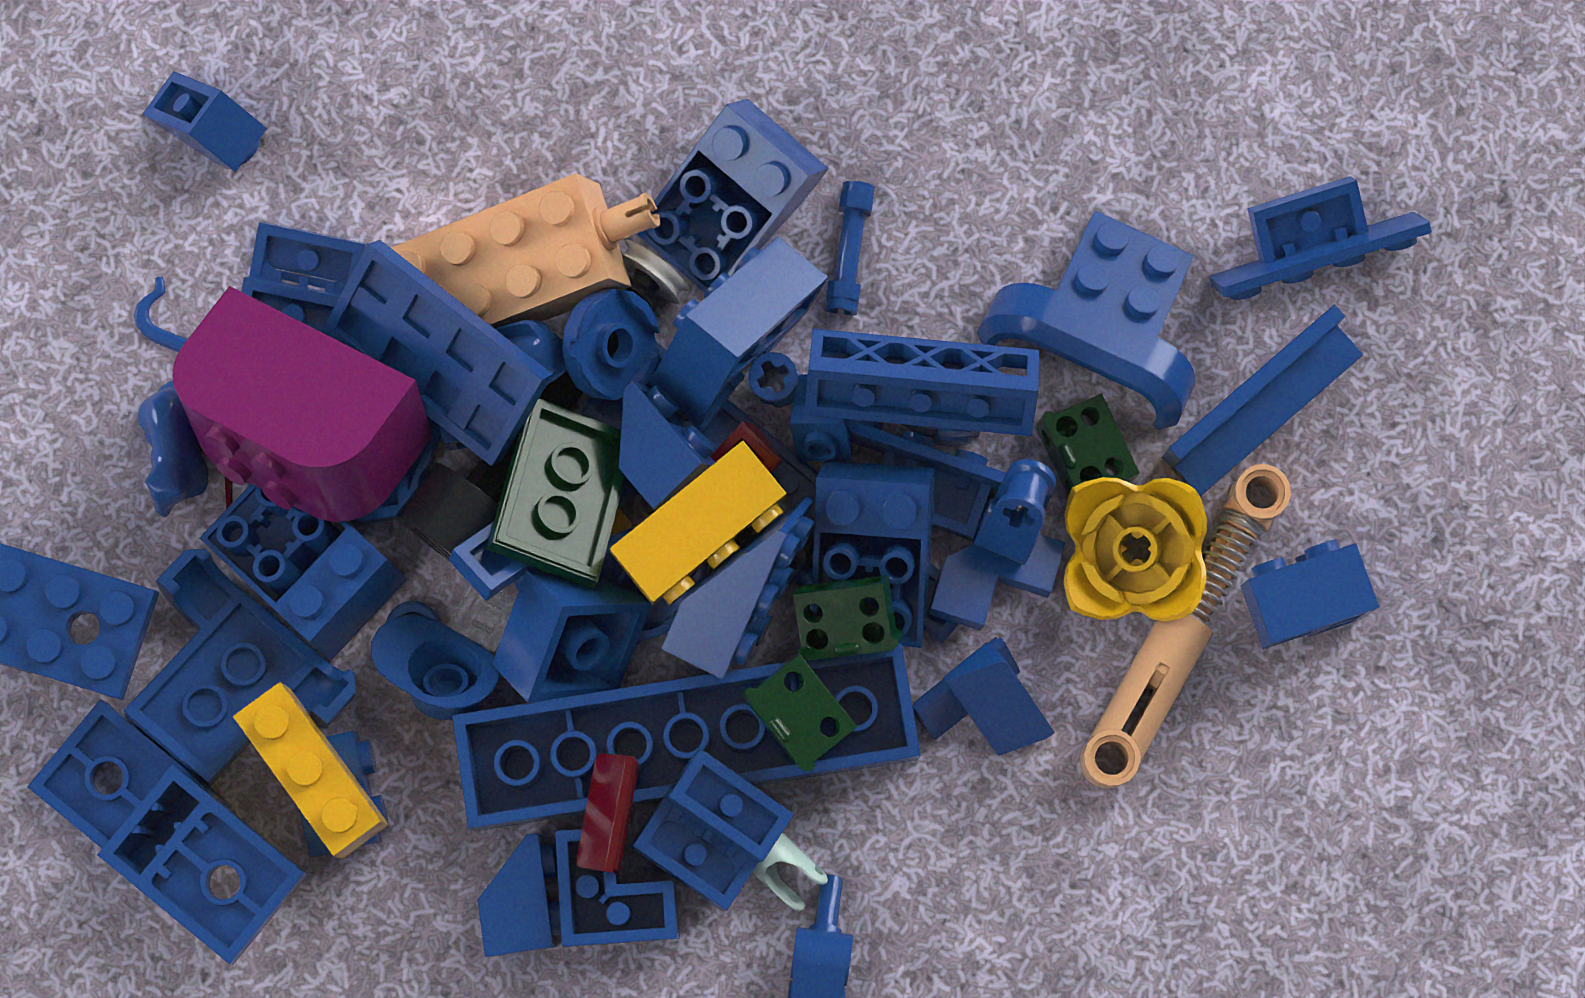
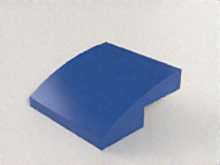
(304, 254)
(711, 830)

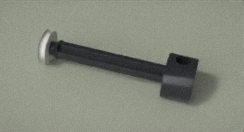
(452, 508)

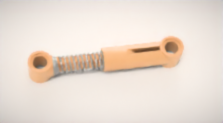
(1177, 645)

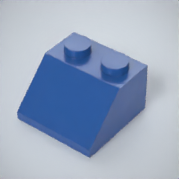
(569, 636)

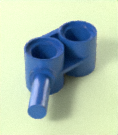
(822, 950)

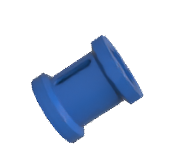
(757, 378)

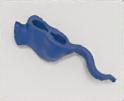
(176, 453)

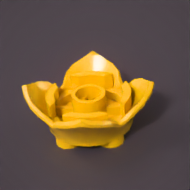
(1100, 574)

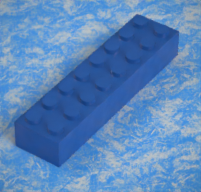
(541, 755)

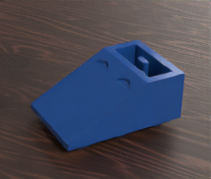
(731, 193)
(875, 525)
(304, 567)
(731, 604)

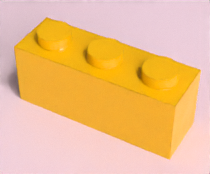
(700, 525)
(310, 770)

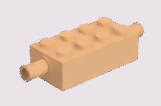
(533, 251)

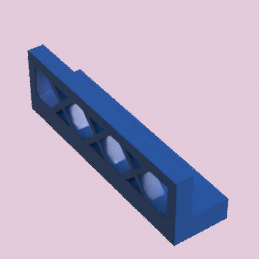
(922, 389)
(1263, 403)

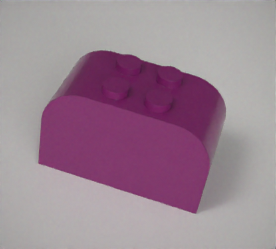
(297, 410)

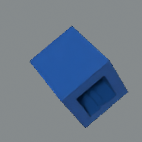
(656, 447)
(516, 905)

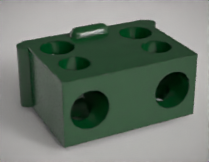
(1082, 449)
(847, 620)
(797, 714)

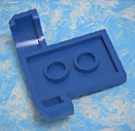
(1107, 314)
(225, 668)

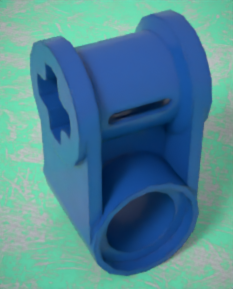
(1016, 511)

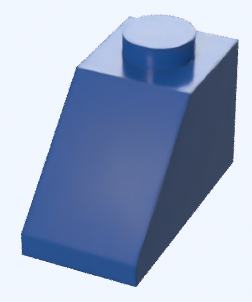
(206, 120)

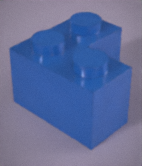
(1311, 596)
(602, 910)

